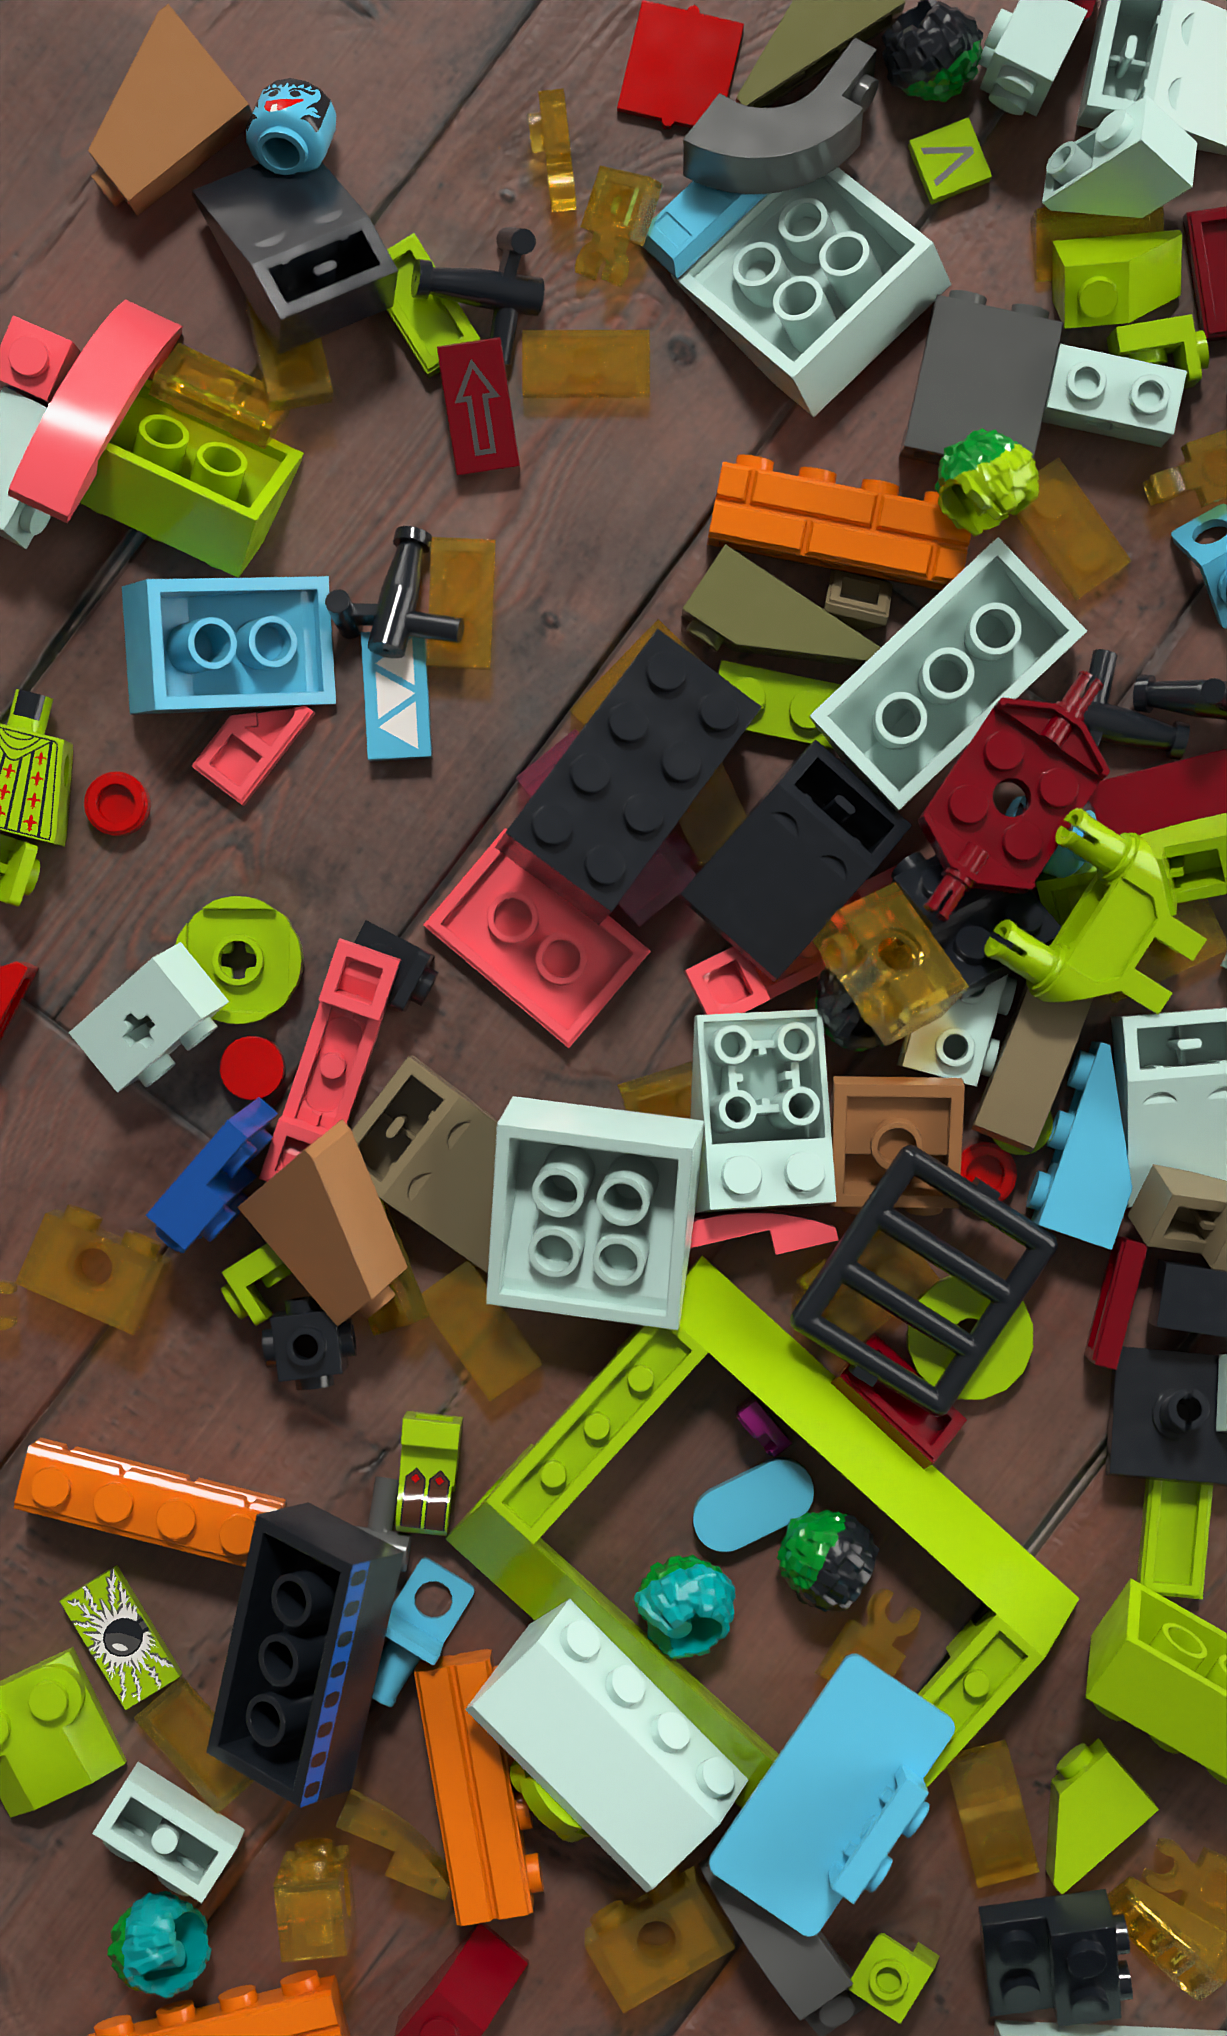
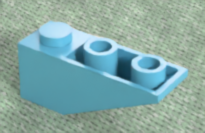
(1090, 1169)

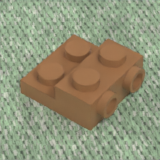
(879, 1118)

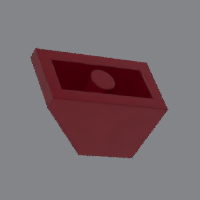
(465, 1988)

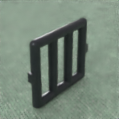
(879, 1215)

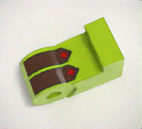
(427, 1472)

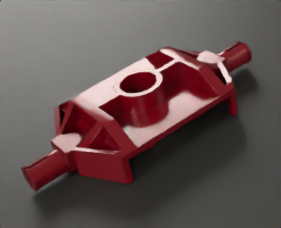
(1043, 753)

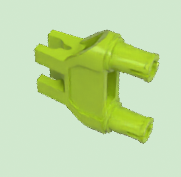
(1106, 928)

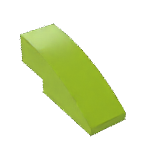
(1188, 856)

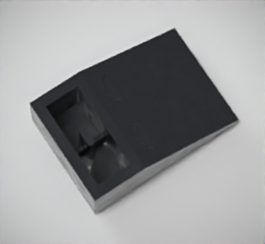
(299, 251)
(794, 860)

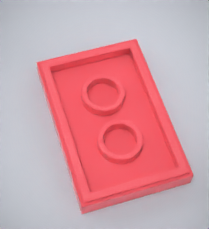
(535, 944)

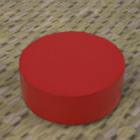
(117, 803)
(252, 1067)
(990, 1165)

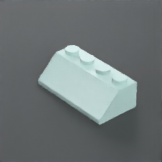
(945, 673)
(607, 1744)

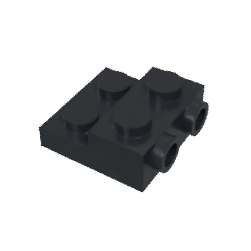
(972, 919)
(1056, 1956)

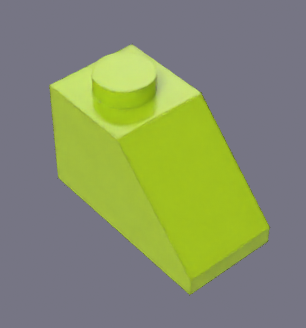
(1115, 277)
(1090, 1812)

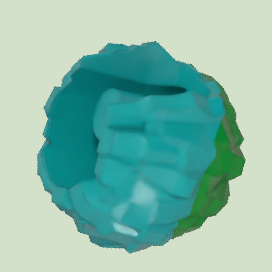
(686, 1605)
(160, 1945)

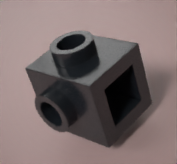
(334, 1342)

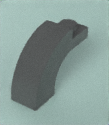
(788, 145)
(800, 1967)

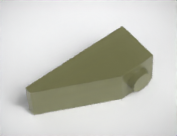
(812, 40)
(763, 616)

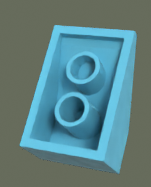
(228, 644)

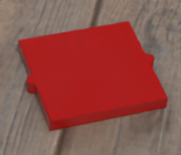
(678, 64)

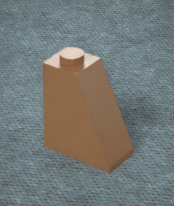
(165, 117)
(330, 1226)

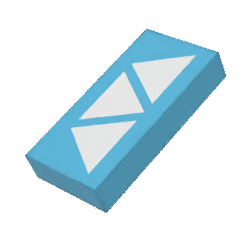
(397, 703)

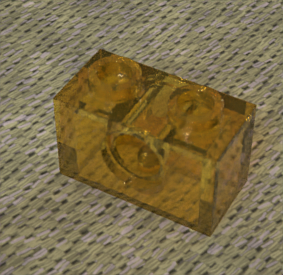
(890, 963)
(56, 1269)
(315, 1901)
(641, 1970)

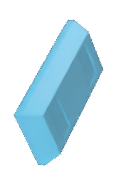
(694, 224)

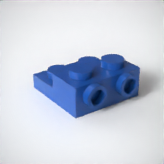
(213, 1184)

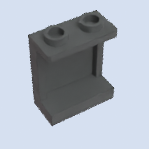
(980, 372)

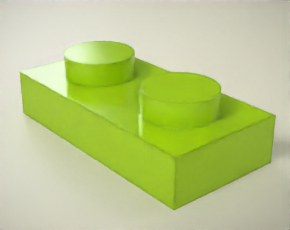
(784, 699)

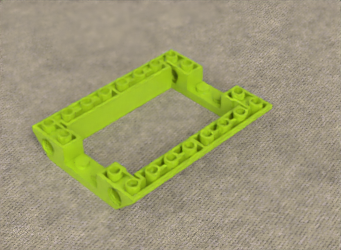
(717, 1318)

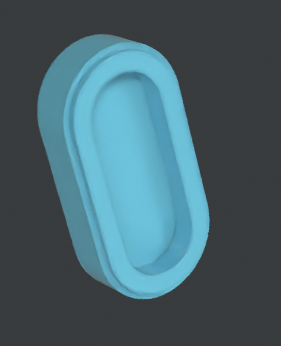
(752, 1504)

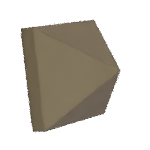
(858, 600)

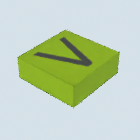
(949, 161)

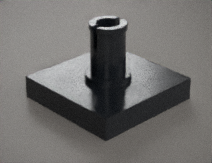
(1166, 1418)

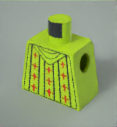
(34, 772)

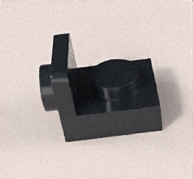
(413, 975)

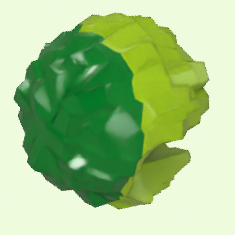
(985, 480)

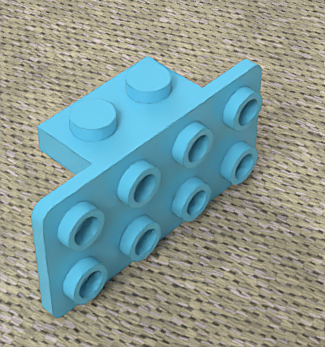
(835, 1798)

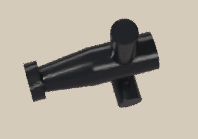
(489, 289)
(395, 613)
(1187, 697)
(1125, 726)

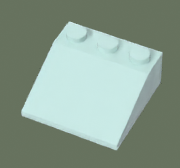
(816, 284)
(593, 1211)

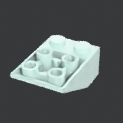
(1161, 51)
(1173, 1091)
(763, 1111)

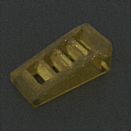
(1173, 1938)

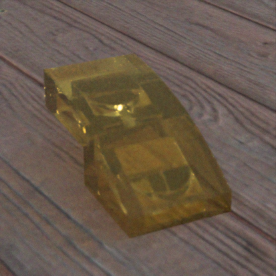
(992, 1814)
(413, 1857)

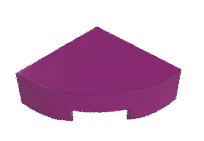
(762, 1426)

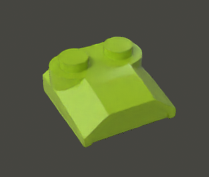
(52, 1734)

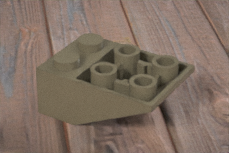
(433, 1157)

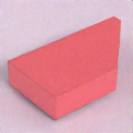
(249, 749)

